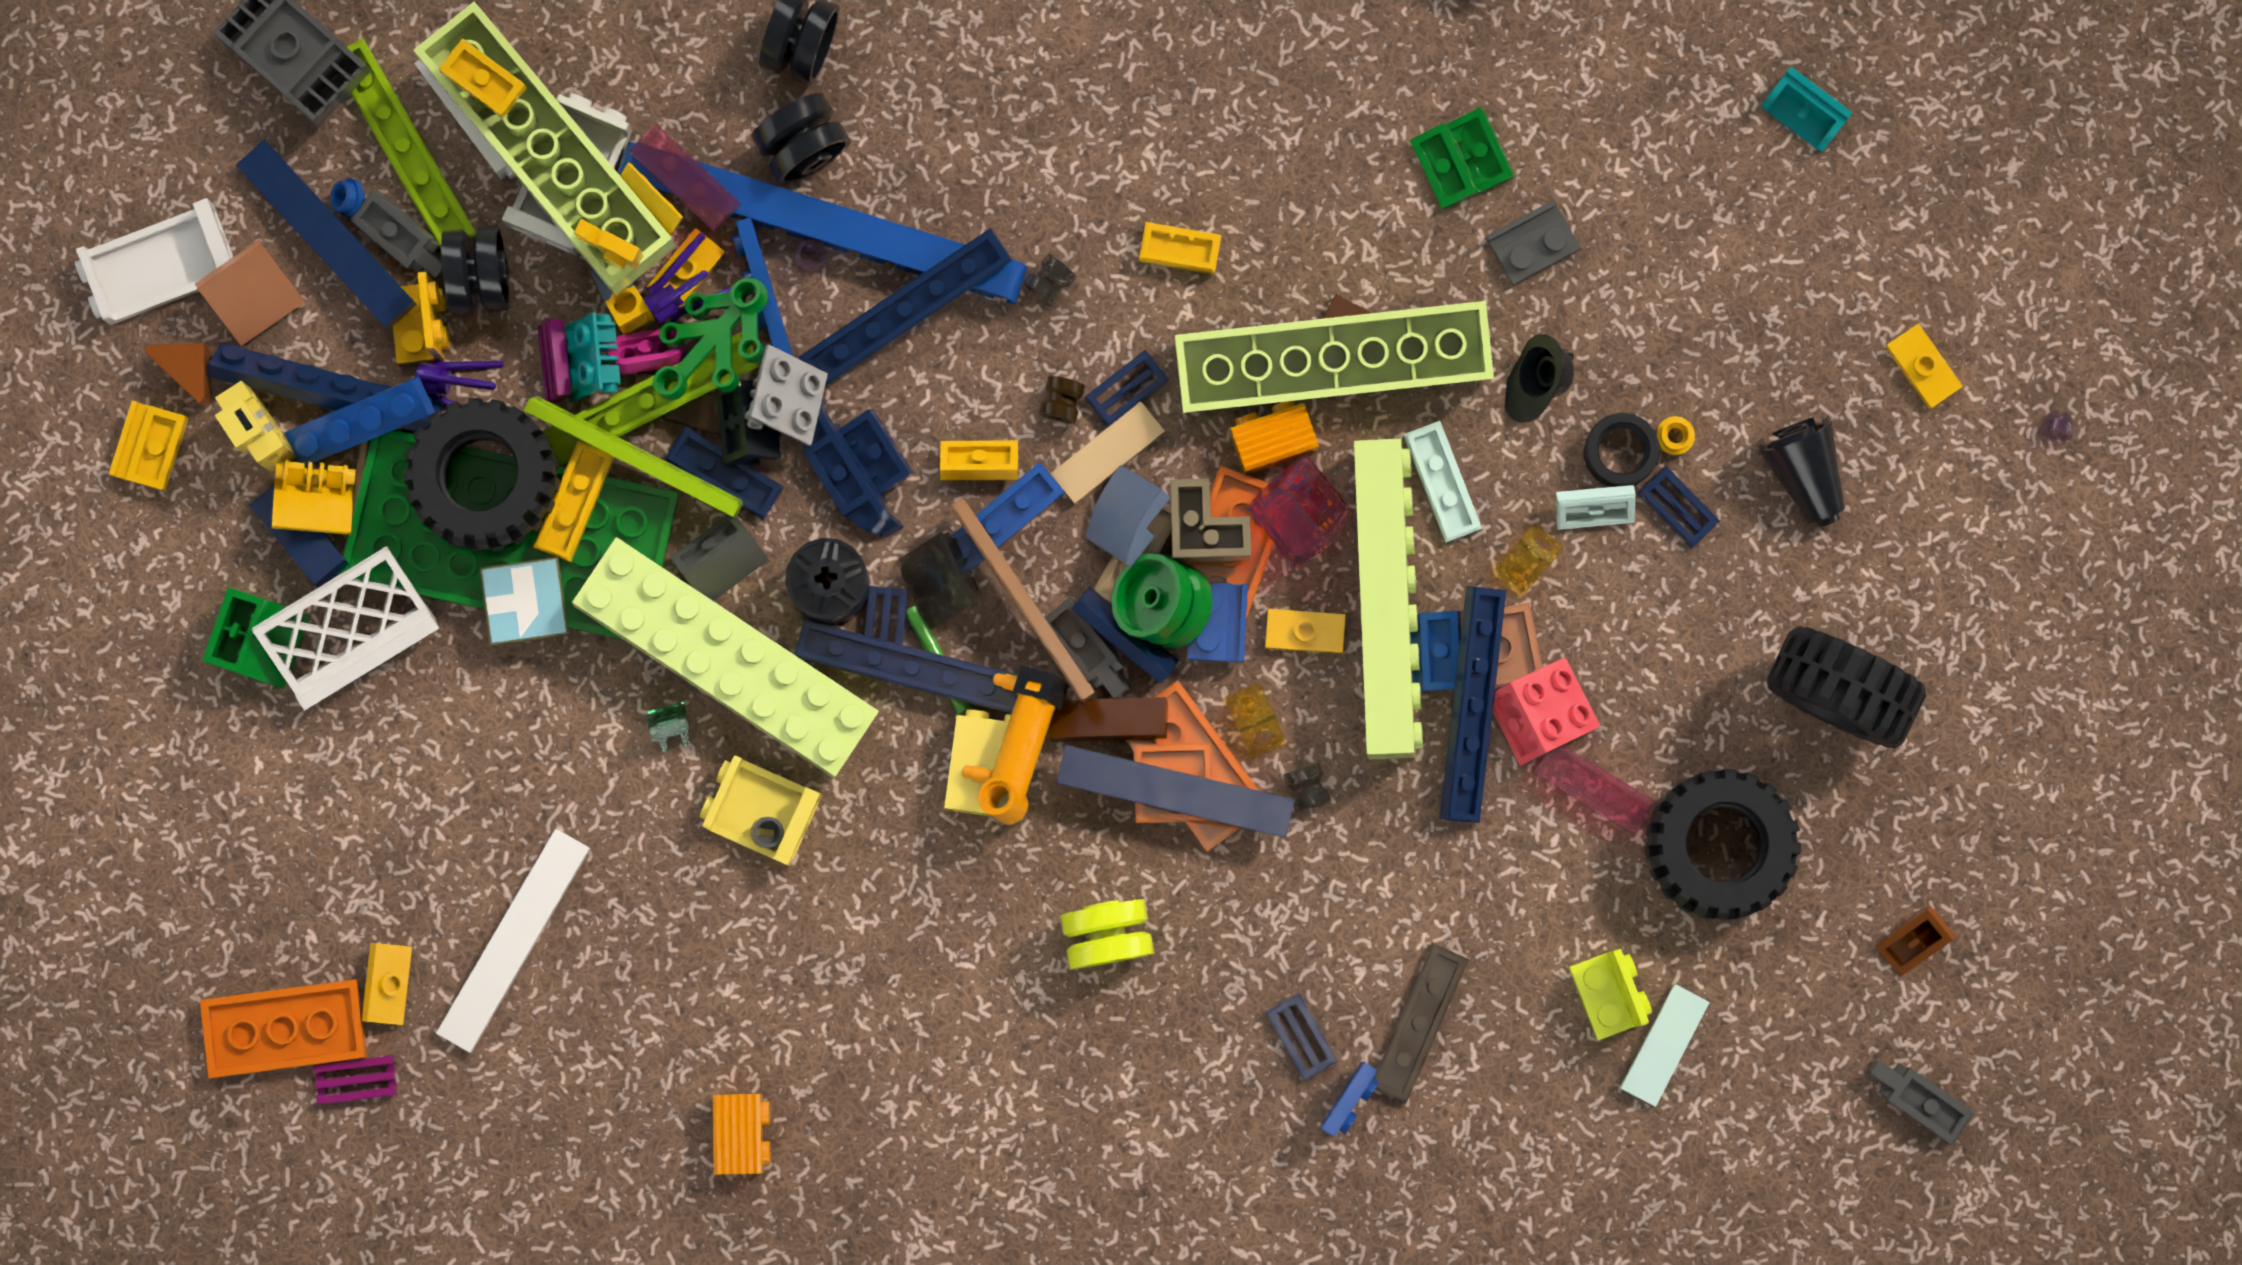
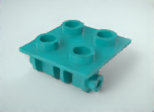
(584, 356)

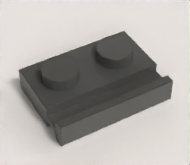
(1533, 243)

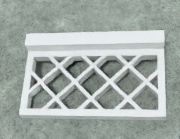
(370, 649)

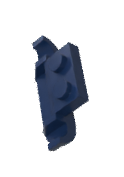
(859, 468)

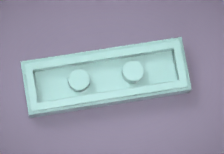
(1442, 481)
(1664, 1045)

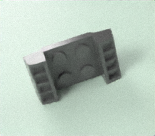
(293, 54)

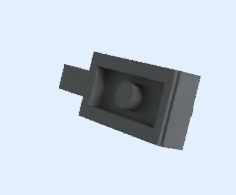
(398, 234)
(1088, 649)
(1921, 1100)

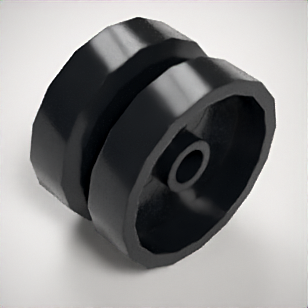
(799, 37)
(800, 138)
(475, 270)

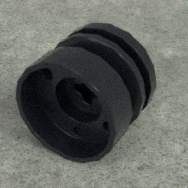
(846, 595)

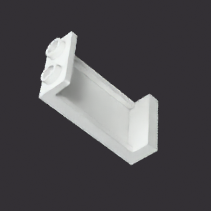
(609, 135)
(153, 263)

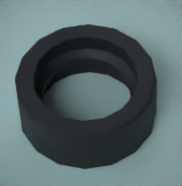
(1625, 421)

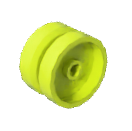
(1106, 932)

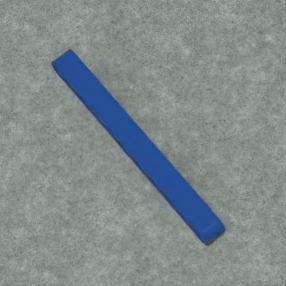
(844, 228)

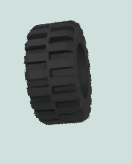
(445, 438)
(1846, 687)
(1775, 833)

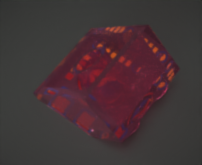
(1300, 511)

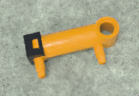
(1037, 699)

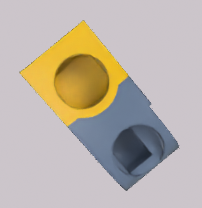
(626, 307)

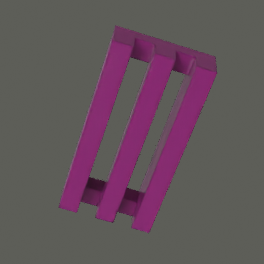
(554, 360)
(321, 1084)

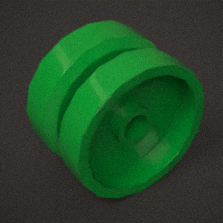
(1162, 601)

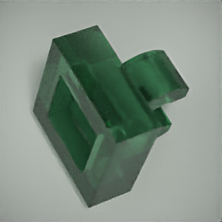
(669, 722)

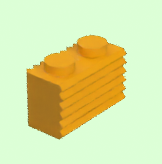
(1273, 437)
(739, 1134)

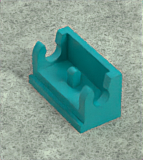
(1806, 109)

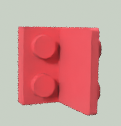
(1543, 711)

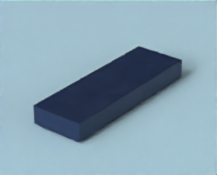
(705, 461)
(309, 549)
(1148, 656)

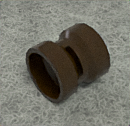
(1061, 399)

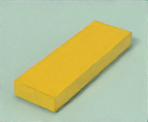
(574, 501)

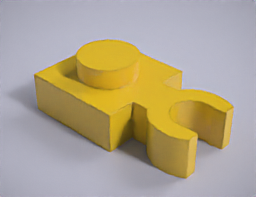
(616, 250)

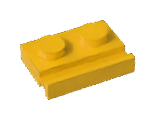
(148, 446)

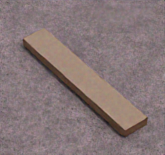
(1022, 600)

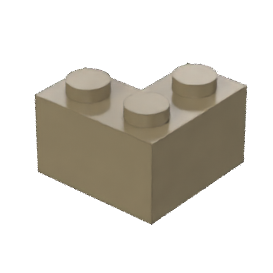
(1200, 536)

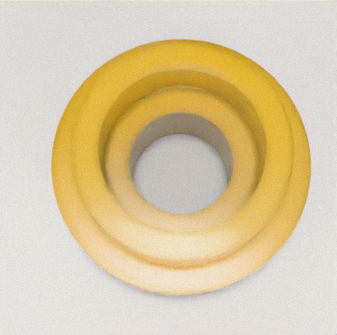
(1681, 425)

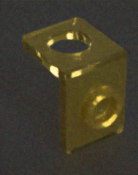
(1527, 560)
(1252, 716)

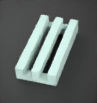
(1592, 504)

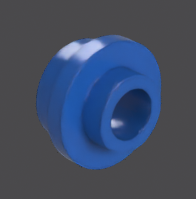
(347, 197)

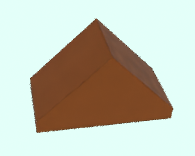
(187, 366)
(1915, 940)

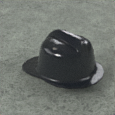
(1537, 377)

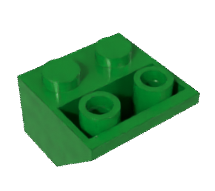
(235, 645)

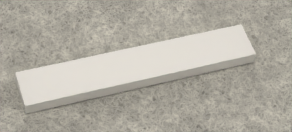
(513, 940)

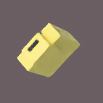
(252, 426)

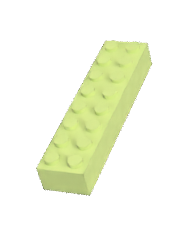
(550, 152)
(1334, 356)
(1385, 599)
(724, 657)

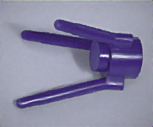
(666, 301)
(438, 377)

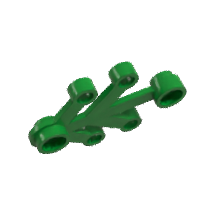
(715, 335)

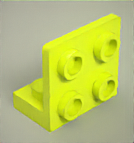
(1610, 993)

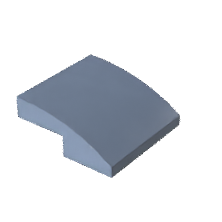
(1124, 514)

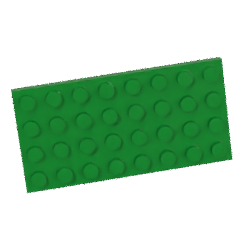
(480, 482)

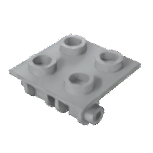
(786, 395)

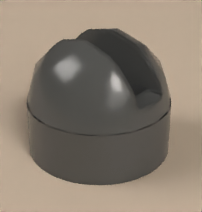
(767, 823)

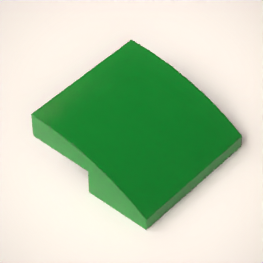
(1462, 158)

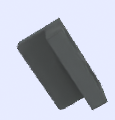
(719, 558)

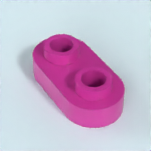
(645, 352)

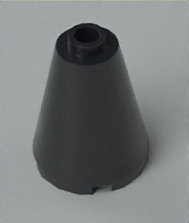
(1808, 468)

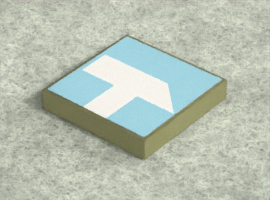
(524, 601)

